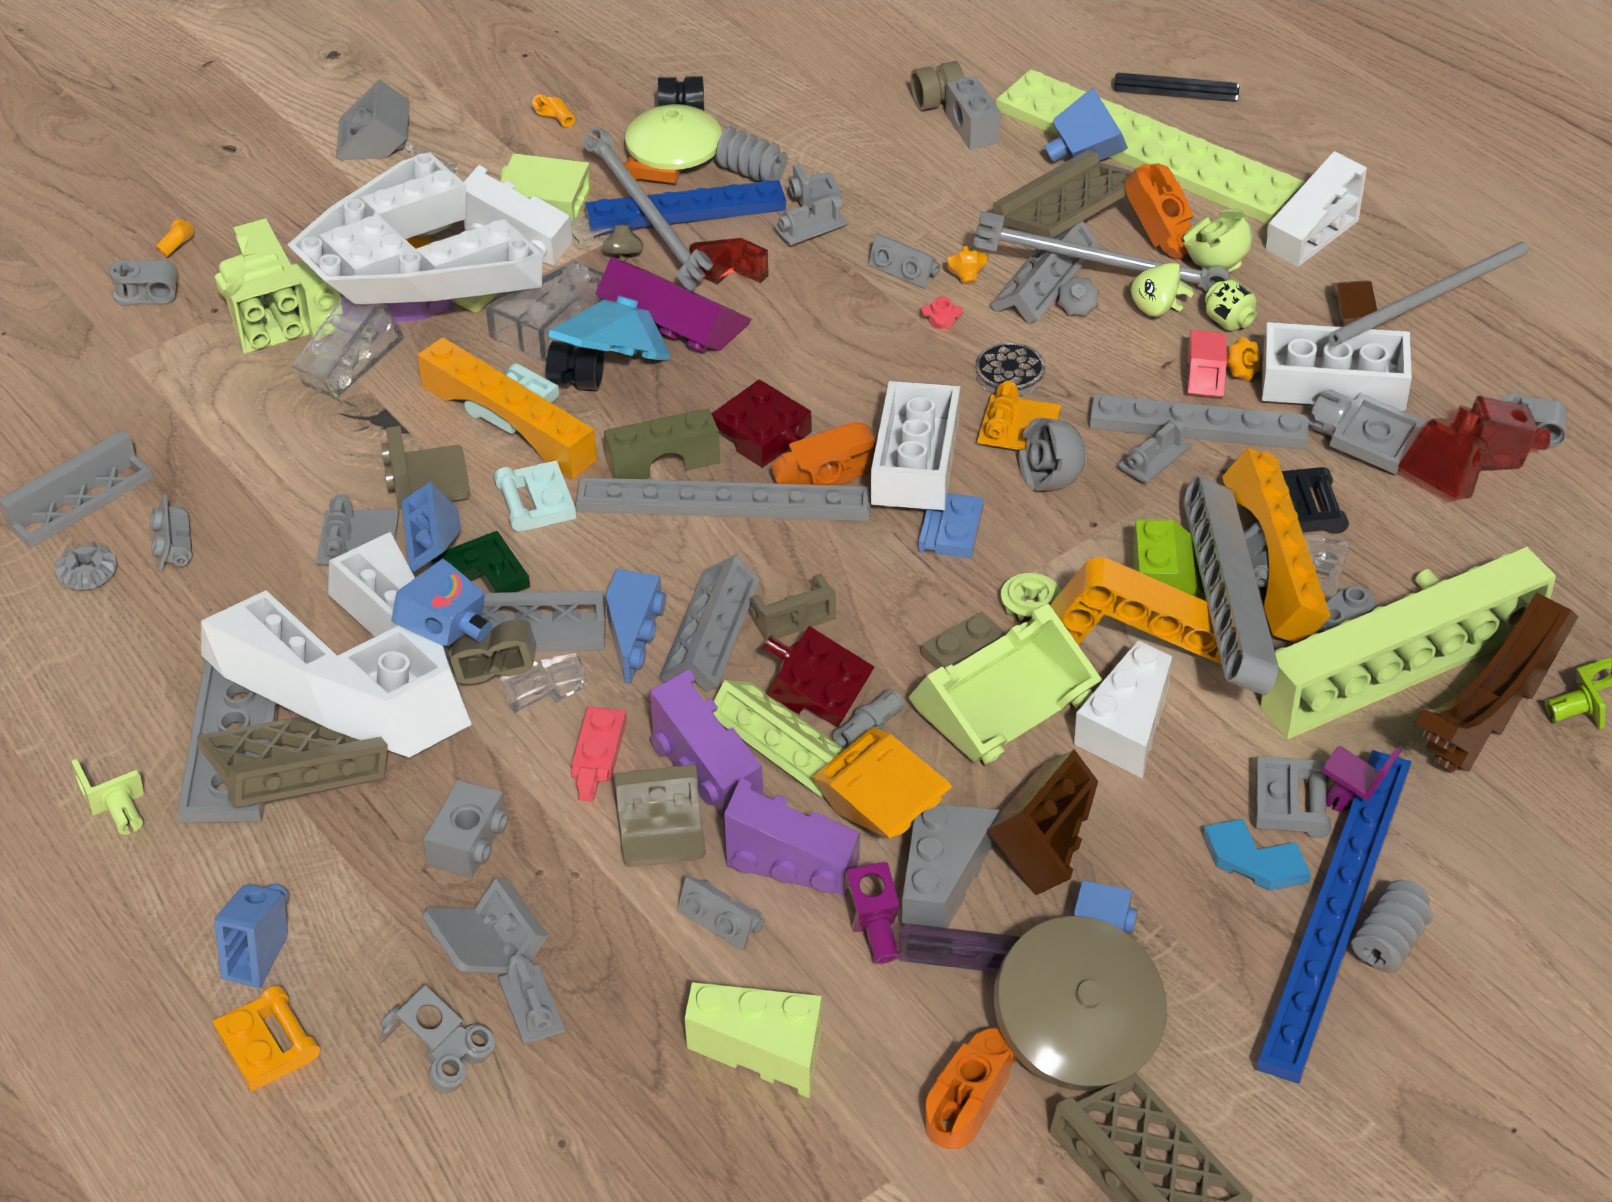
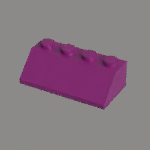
(673, 306)

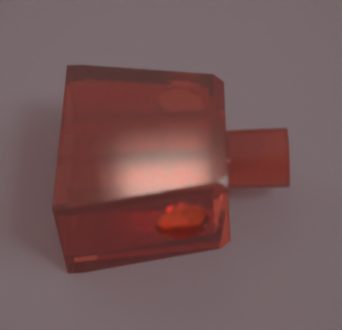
(1509, 433)
(1448, 454)

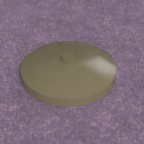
(1080, 1003)

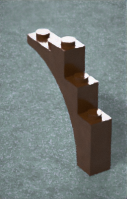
(1517, 669)

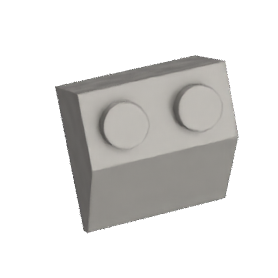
(374, 125)

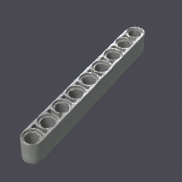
(1230, 587)

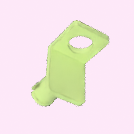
(113, 796)

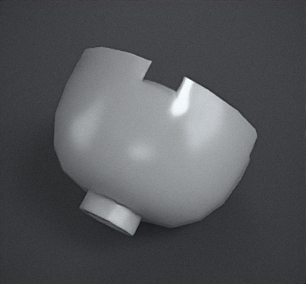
(1052, 454)

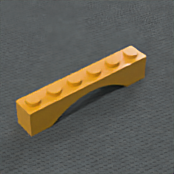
(549, 429)
(1294, 594)

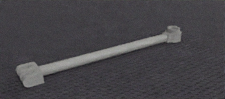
(991, 232)
(690, 262)

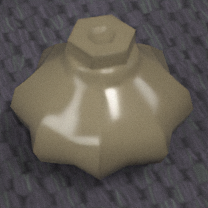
(622, 242)

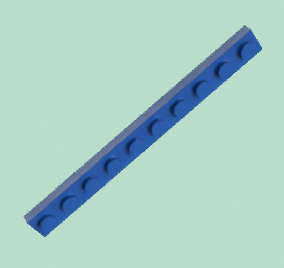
(1332, 925)

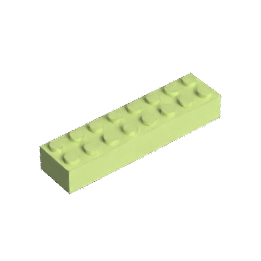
(1403, 642)

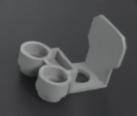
(447, 1042)

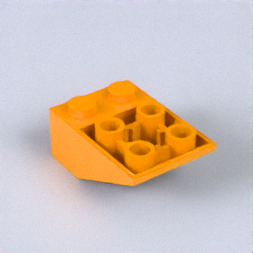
(880, 784)

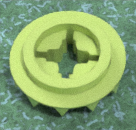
(1028, 585)

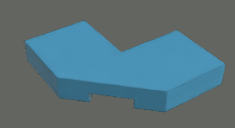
(1270, 867)

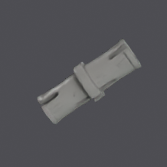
(869, 716)

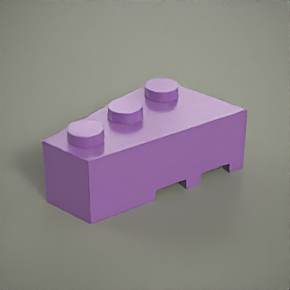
(692, 735)
(786, 844)

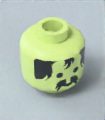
(1231, 305)

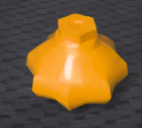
(967, 264)
(1244, 359)

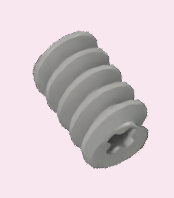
(750, 156)
(1393, 926)

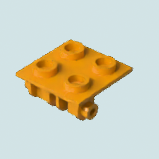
(1009, 416)

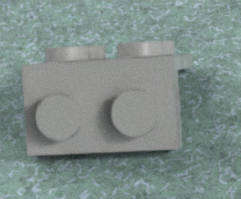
(490, 933)

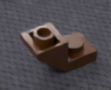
(1354, 300)

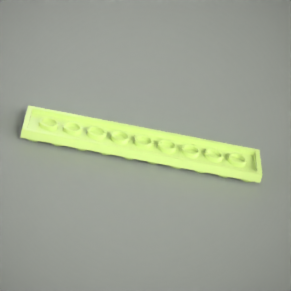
(1195, 163)

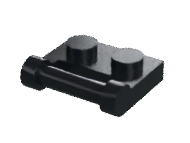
(1308, 516)

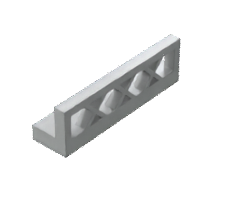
(1041, 275)
(69, 486)
(712, 623)
(556, 631)

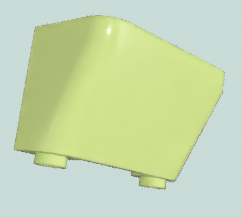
(1007, 687)

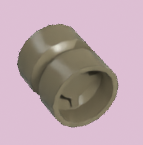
(930, 85)

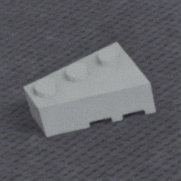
(943, 860)

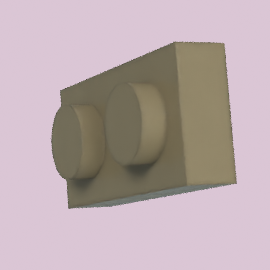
(961, 641)

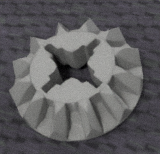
(86, 576)

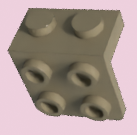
(414, 469)
(659, 815)

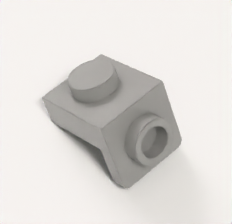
(813, 187)

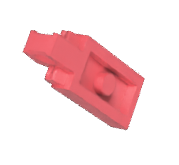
(597, 749)

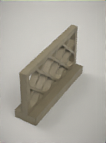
(1063, 196)
(289, 772)
(1123, 1175)

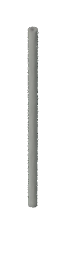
(1427, 293)

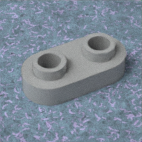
(1347, 605)

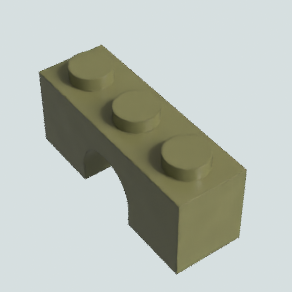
(635, 446)

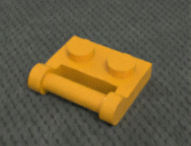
(254, 1047)

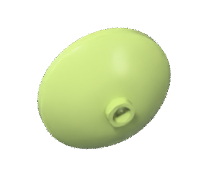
(673, 137)

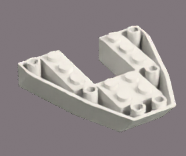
(365, 252)
(383, 688)

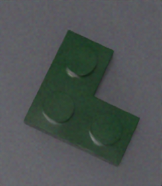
(489, 559)

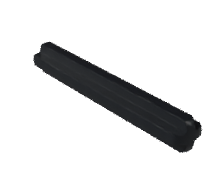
(1176, 87)

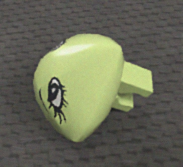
(1157, 288)

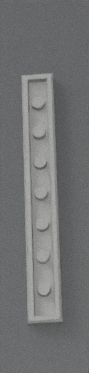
(724, 499)

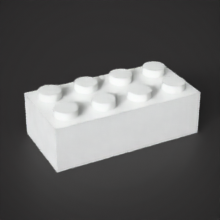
(1303, 363)
(915, 445)

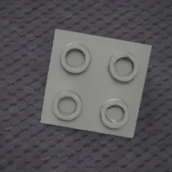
(350, 528)

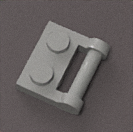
(1279, 795)

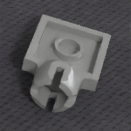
(1366, 428)

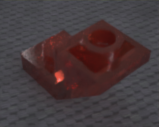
(731, 256)

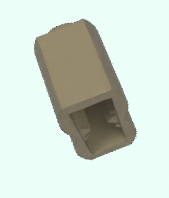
(504, 652)

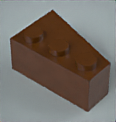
(1044, 821)

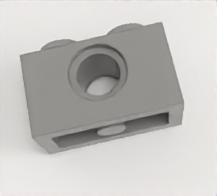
(973, 112)
(465, 829)

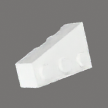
(1125, 709)

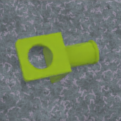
(1585, 698)

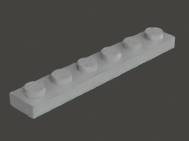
(1201, 421)

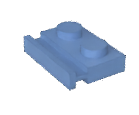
(953, 529)

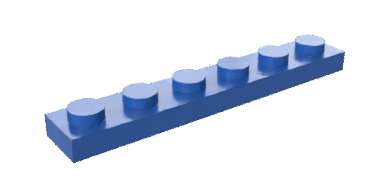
(690, 205)

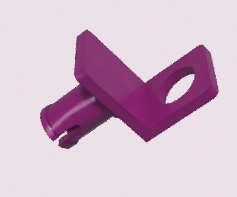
(1353, 777)
(877, 912)

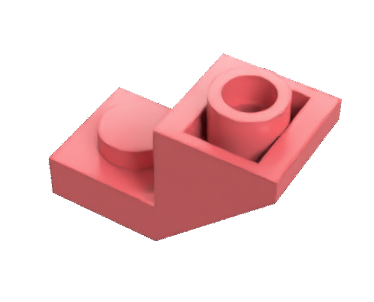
(1206, 364)

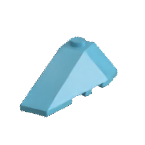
(614, 327)

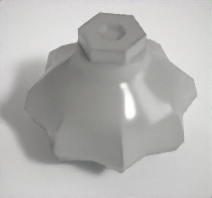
(1078, 296)

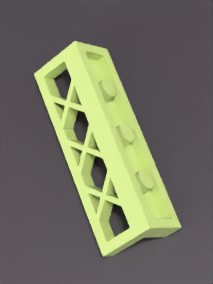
(775, 731)

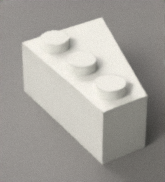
(1318, 211)
(534, 218)

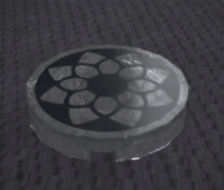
(1010, 363)

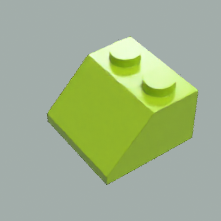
(1168, 555)

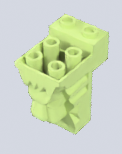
(268, 294)

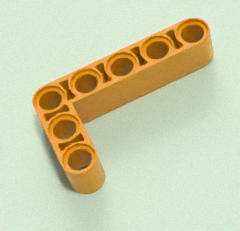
(1138, 600)

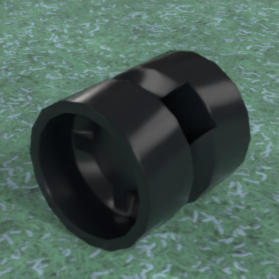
(684, 92)
(574, 365)

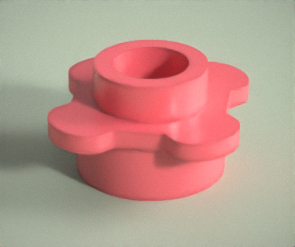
(942, 313)

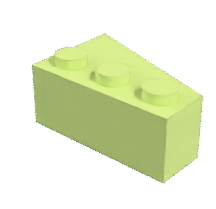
(758, 1030)

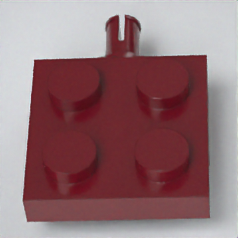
(763, 422)
(817, 675)

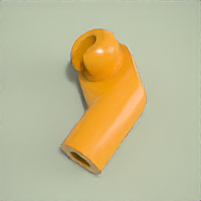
(553, 108)
(180, 232)

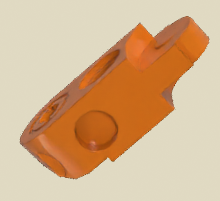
(1160, 207)
(828, 457)
(969, 1103)

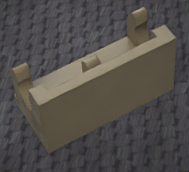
(796, 611)

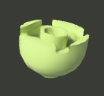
(1220, 242)

